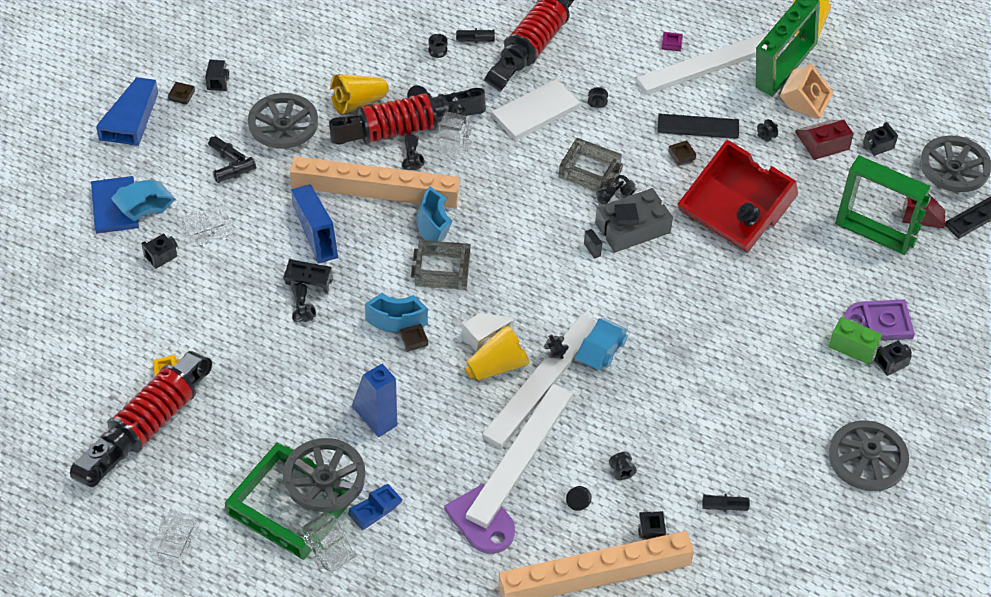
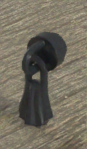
(415, 160)
(627, 189)
(306, 311)

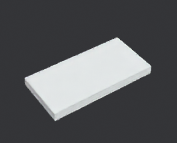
(535, 109)

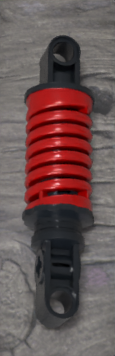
(528, 40)
(404, 116)
(142, 417)

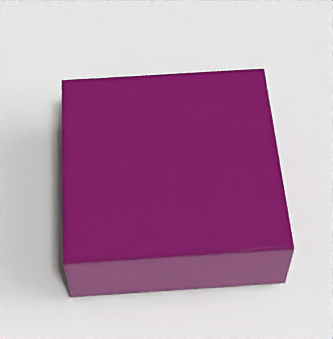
(672, 41)

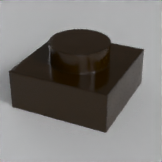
(181, 93)
(682, 152)
(414, 337)

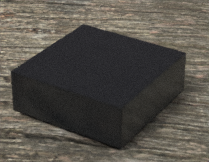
(626, 214)
(593, 243)

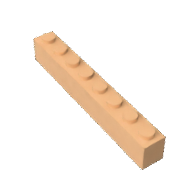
(372, 181)
(598, 567)

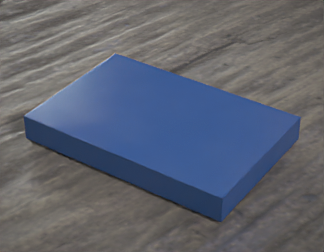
(106, 213)

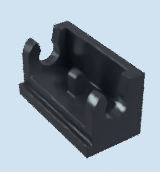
(308, 274)

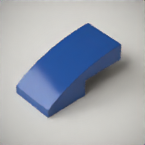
(375, 507)

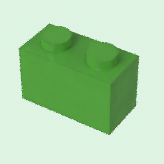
(855, 340)

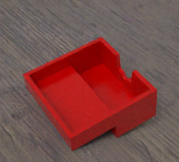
(730, 182)

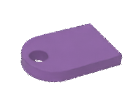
(885, 317)
(477, 535)

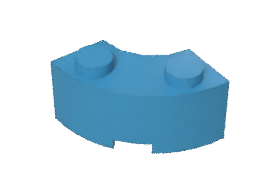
(143, 198)
(431, 216)
(395, 314)
(601, 344)

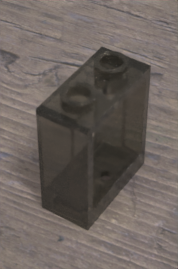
(587, 179)
(441, 279)

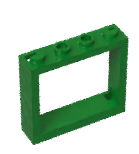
(774, 72)
(894, 181)
(261, 523)

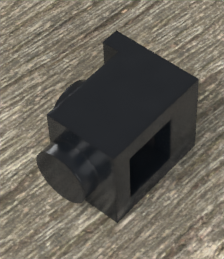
(217, 75)
(880, 139)
(160, 250)
(893, 357)
(651, 525)

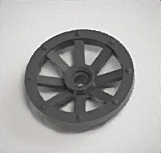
(283, 123)
(955, 166)
(869, 452)
(324, 472)

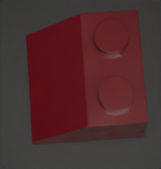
(826, 138)

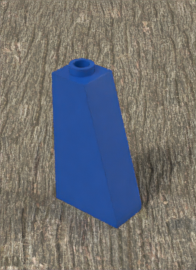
(129, 114)
(315, 223)
(377, 400)

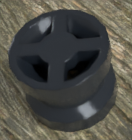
(438, 45)
(622, 465)

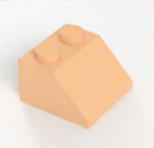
(806, 91)

